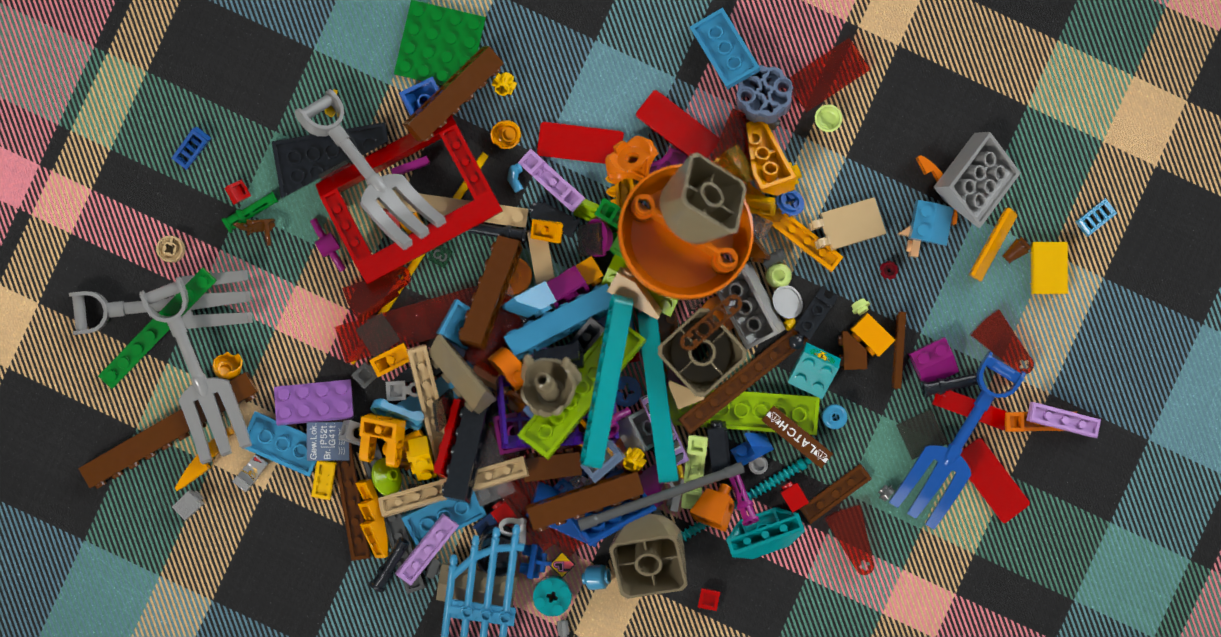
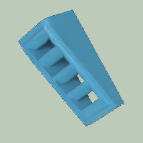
(1084, 227)

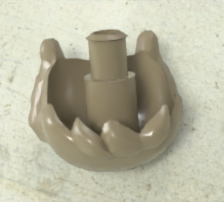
(548, 384)

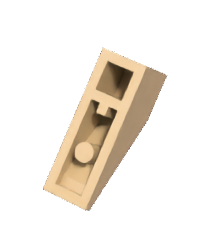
(627, 285)

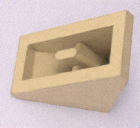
(682, 395)

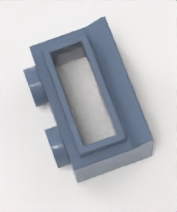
(612, 458)

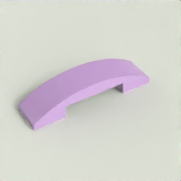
(551, 180)

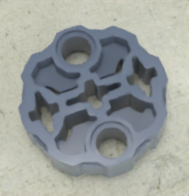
(781, 100)

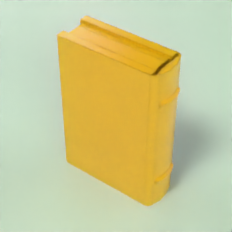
(1049, 267)

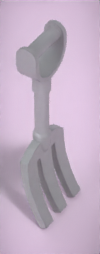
(379, 186)
(120, 309)
(202, 387)

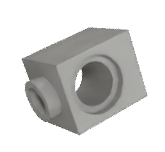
(347, 432)
(188, 504)

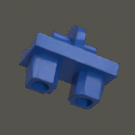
(537, 561)

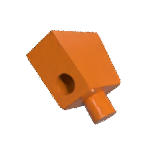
(714, 508)

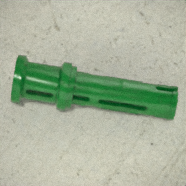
(250, 211)

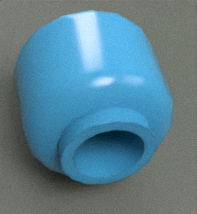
(828, 419)
(596, 577)

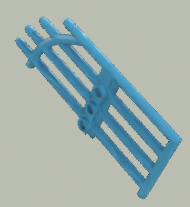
(482, 612)

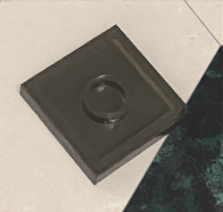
(920, 432)

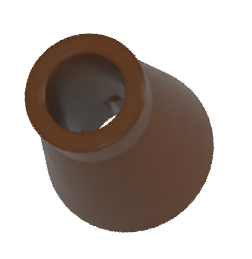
(1016, 250)

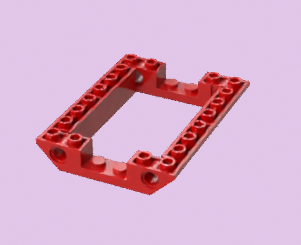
(457, 222)

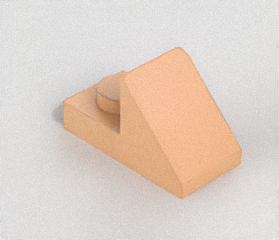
(912, 245)

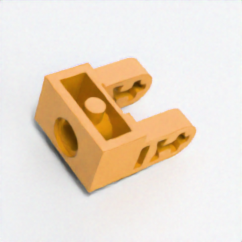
(386, 428)

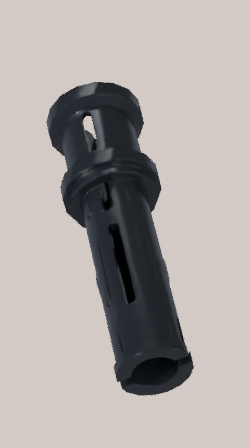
(494, 231)
(940, 386)
(385, 572)

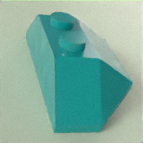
(772, 532)

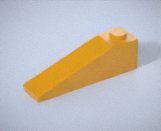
(768, 161)

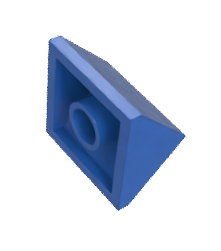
(418, 94)

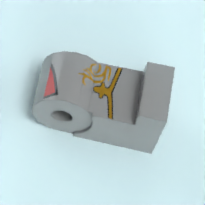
(250, 473)

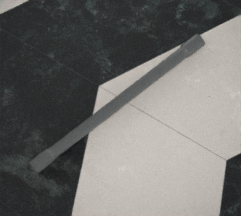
(594, 520)

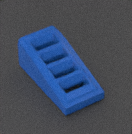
(201, 145)

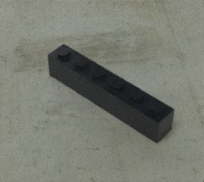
(467, 453)

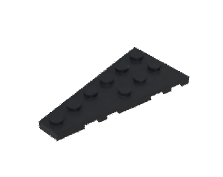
(305, 157)

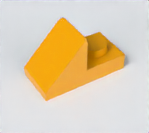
(546, 230)
(390, 360)

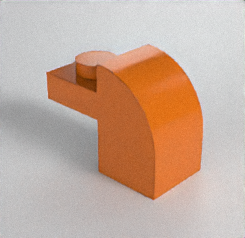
(507, 365)

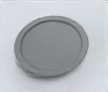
(787, 301)

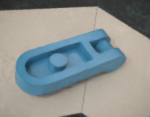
(413, 419)

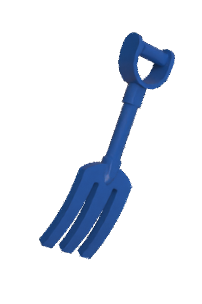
(949, 457)

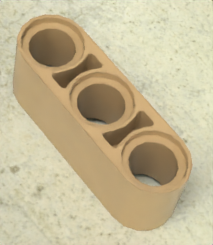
(541, 259)

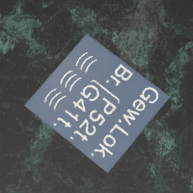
(324, 442)

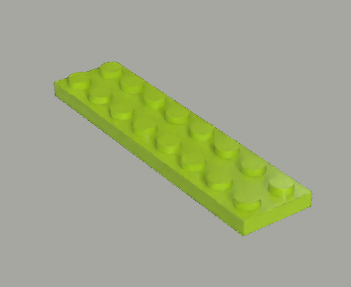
(751, 407)
(548, 433)

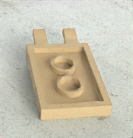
(849, 224)

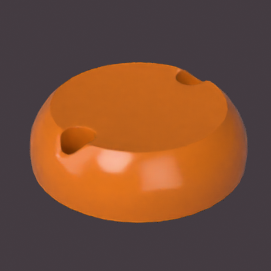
(668, 262)

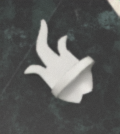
(521, 522)

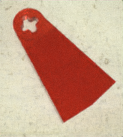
(369, 298)
(999, 338)
(851, 534)

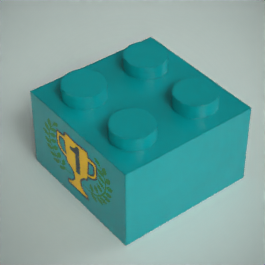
(814, 370)

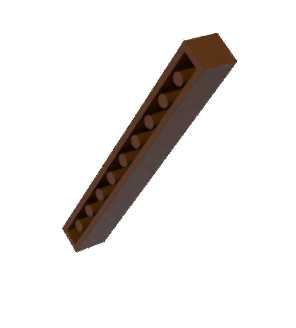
(156, 437)

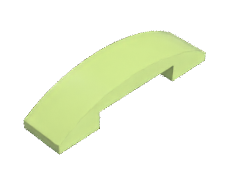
(694, 468)

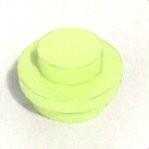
(860, 306)

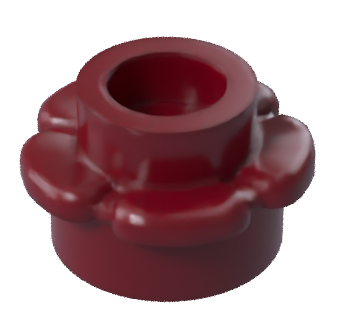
(891, 265)

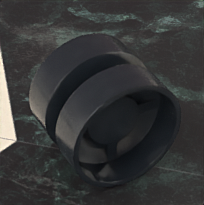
(502, 557)

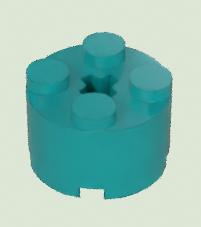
(556, 606)

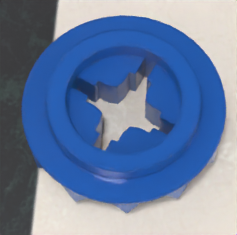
(794, 209)
(631, 398)

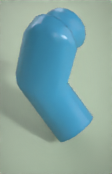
(513, 172)

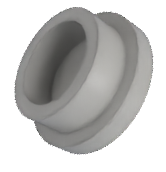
(758, 465)

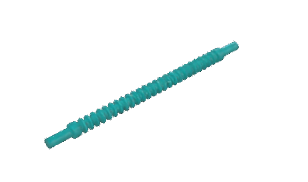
(800, 465)

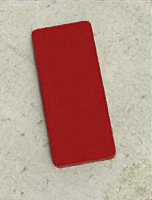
(676, 126)
(577, 142)
(993, 481)

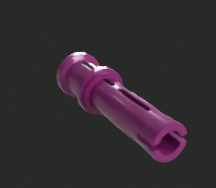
(746, 505)

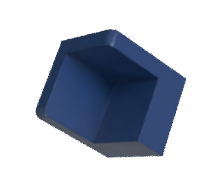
(484, 522)

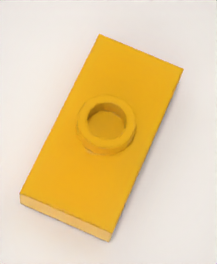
(761, 204)
(323, 479)

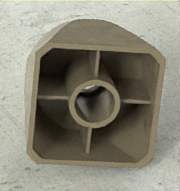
(702, 201)
(703, 375)
(649, 557)

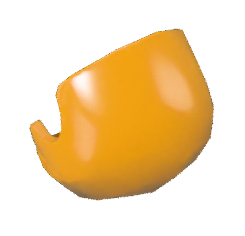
(505, 134)
(227, 366)

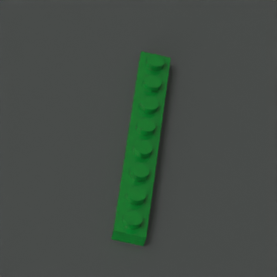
(154, 330)

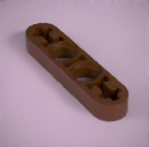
(713, 325)

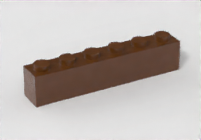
(453, 94)
(490, 293)
(584, 500)

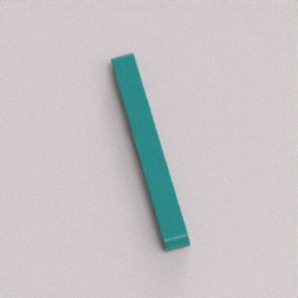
(606, 381)
(658, 400)

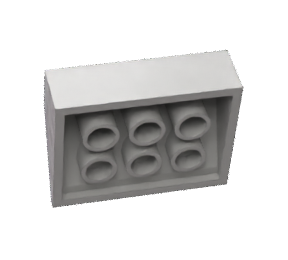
(977, 178)

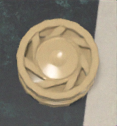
(170, 249)

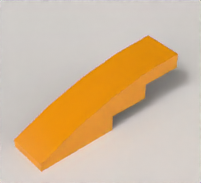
(196, 468)
(374, 524)

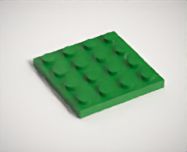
(437, 42)

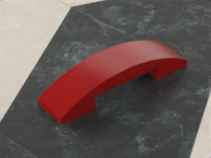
(963, 405)

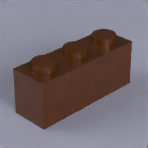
(558, 465)

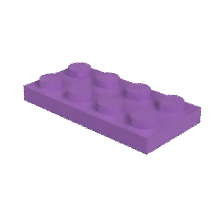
(313, 402)

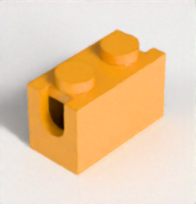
(872, 335)

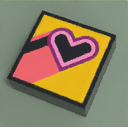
(562, 564)

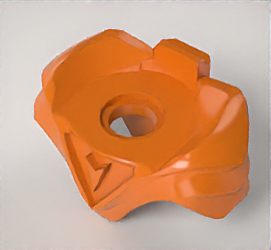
(630, 159)

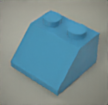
(931, 222)
(531, 302)

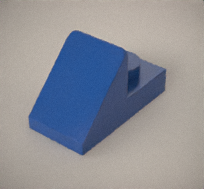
(755, 446)

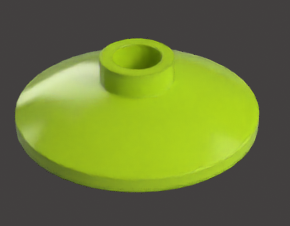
(386, 478)

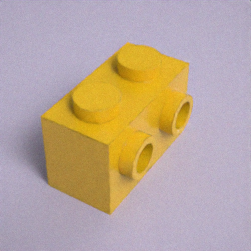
(421, 458)

